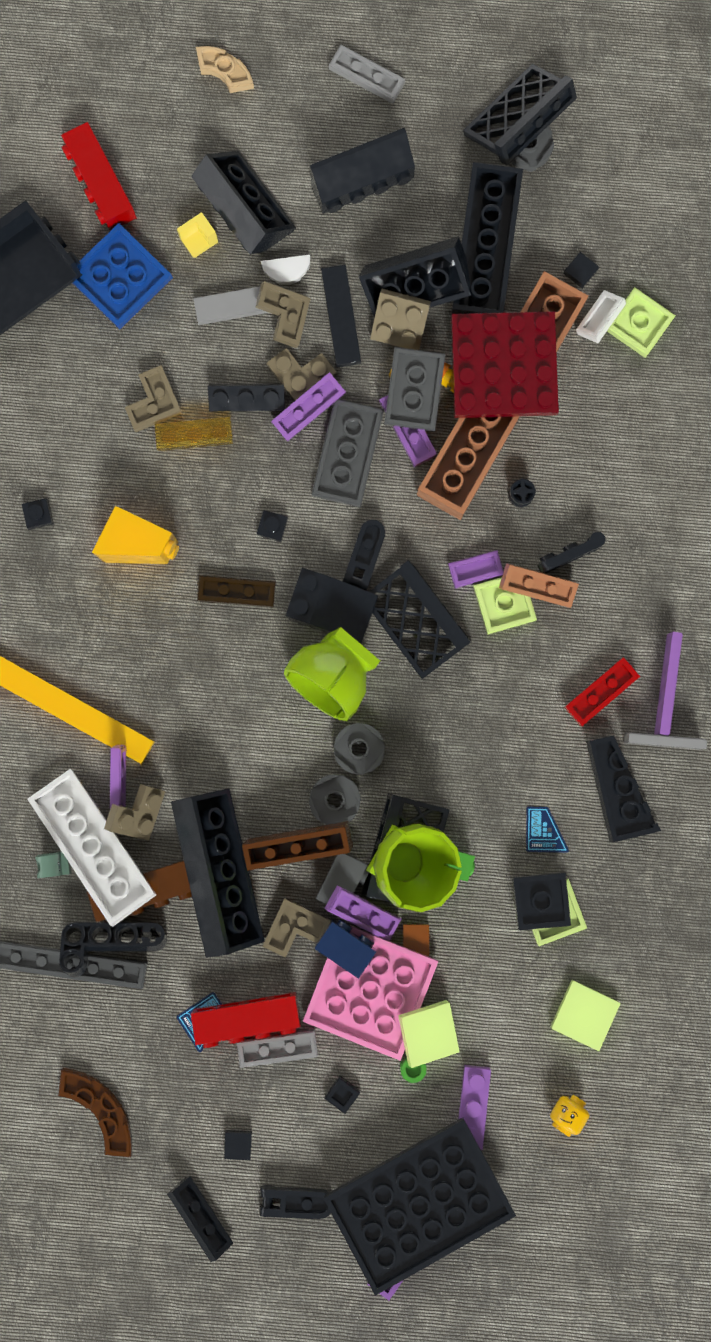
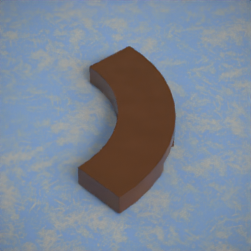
(103, 1105)

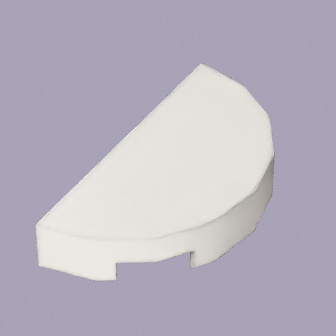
(286, 270)

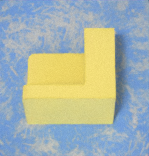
(197, 235)

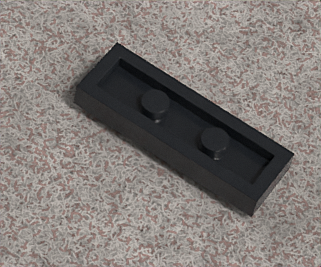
(246, 397)
(200, 1218)

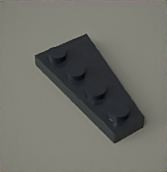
(620, 799)

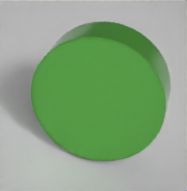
(413, 1074)

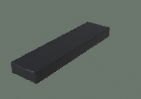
(341, 316)

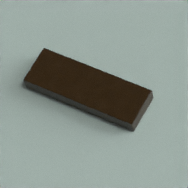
(236, 591)

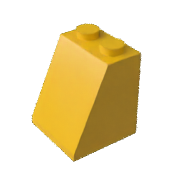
(134, 540)

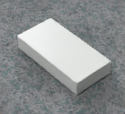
(601, 316)

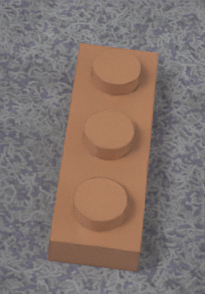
(538, 585)

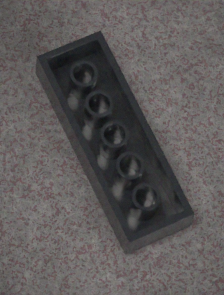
(489, 236)
(217, 873)

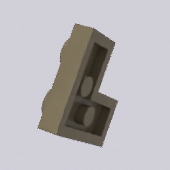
(289, 308)
(298, 379)
(160, 402)
(139, 819)
(294, 920)

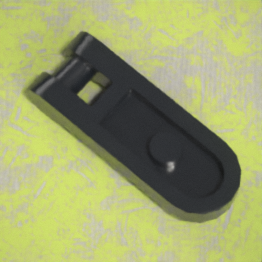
(365, 553)
(571, 553)
(294, 1202)

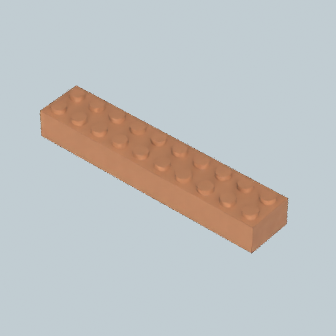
(478, 440)

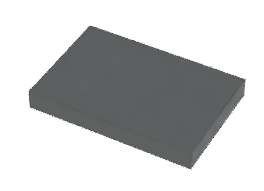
(414, 389)

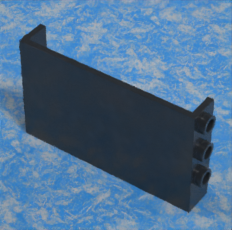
(31, 264)

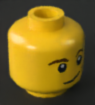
(569, 1115)

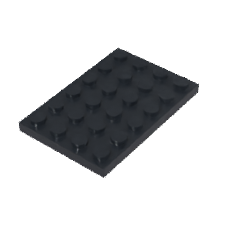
(419, 1206)

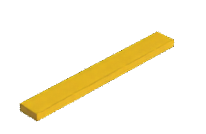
(73, 710)

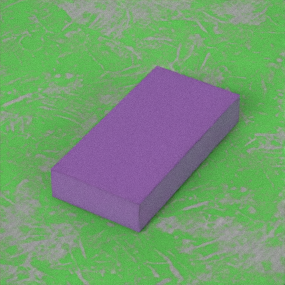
(475, 569)

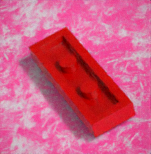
(602, 691)

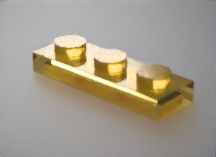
(193, 434)

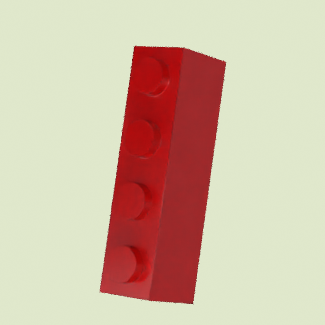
(98, 176)
(246, 1018)

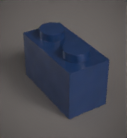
(346, 948)

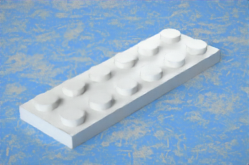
(90, 849)

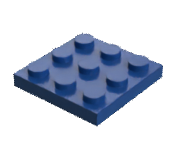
(120, 276)

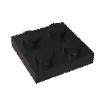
(541, 901)

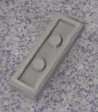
(366, 74)
(227, 306)
(665, 741)
(277, 1048)

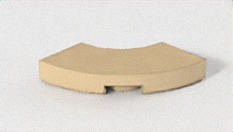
(224, 66)

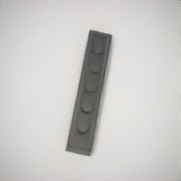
(46, 962)

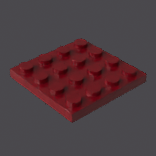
(504, 364)

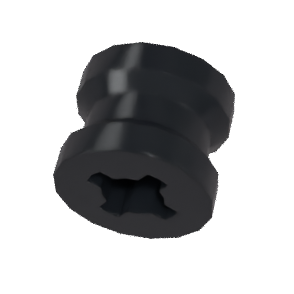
(525, 490)

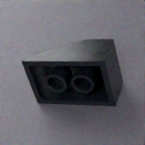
(331, 604)

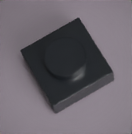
(37, 514)
(272, 526)

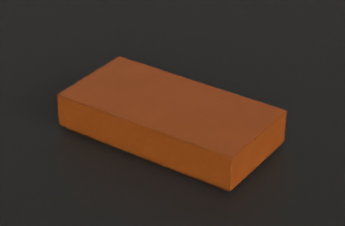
(416, 937)

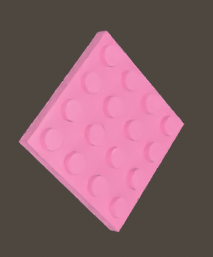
(369, 1006)

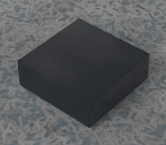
(581, 270)
(342, 1094)
(238, 1145)

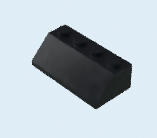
(362, 171)
(242, 201)
(428, 273)

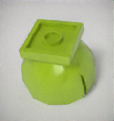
(332, 673)
(414, 867)

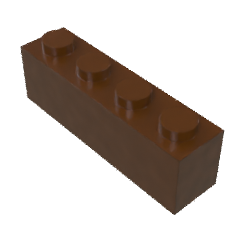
(297, 845)
(166, 883)

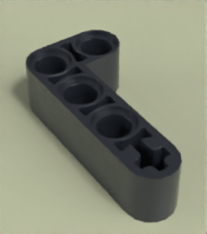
(112, 943)

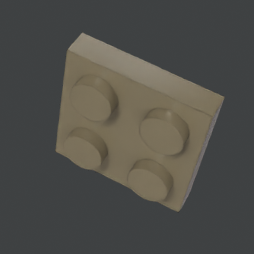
(400, 319)

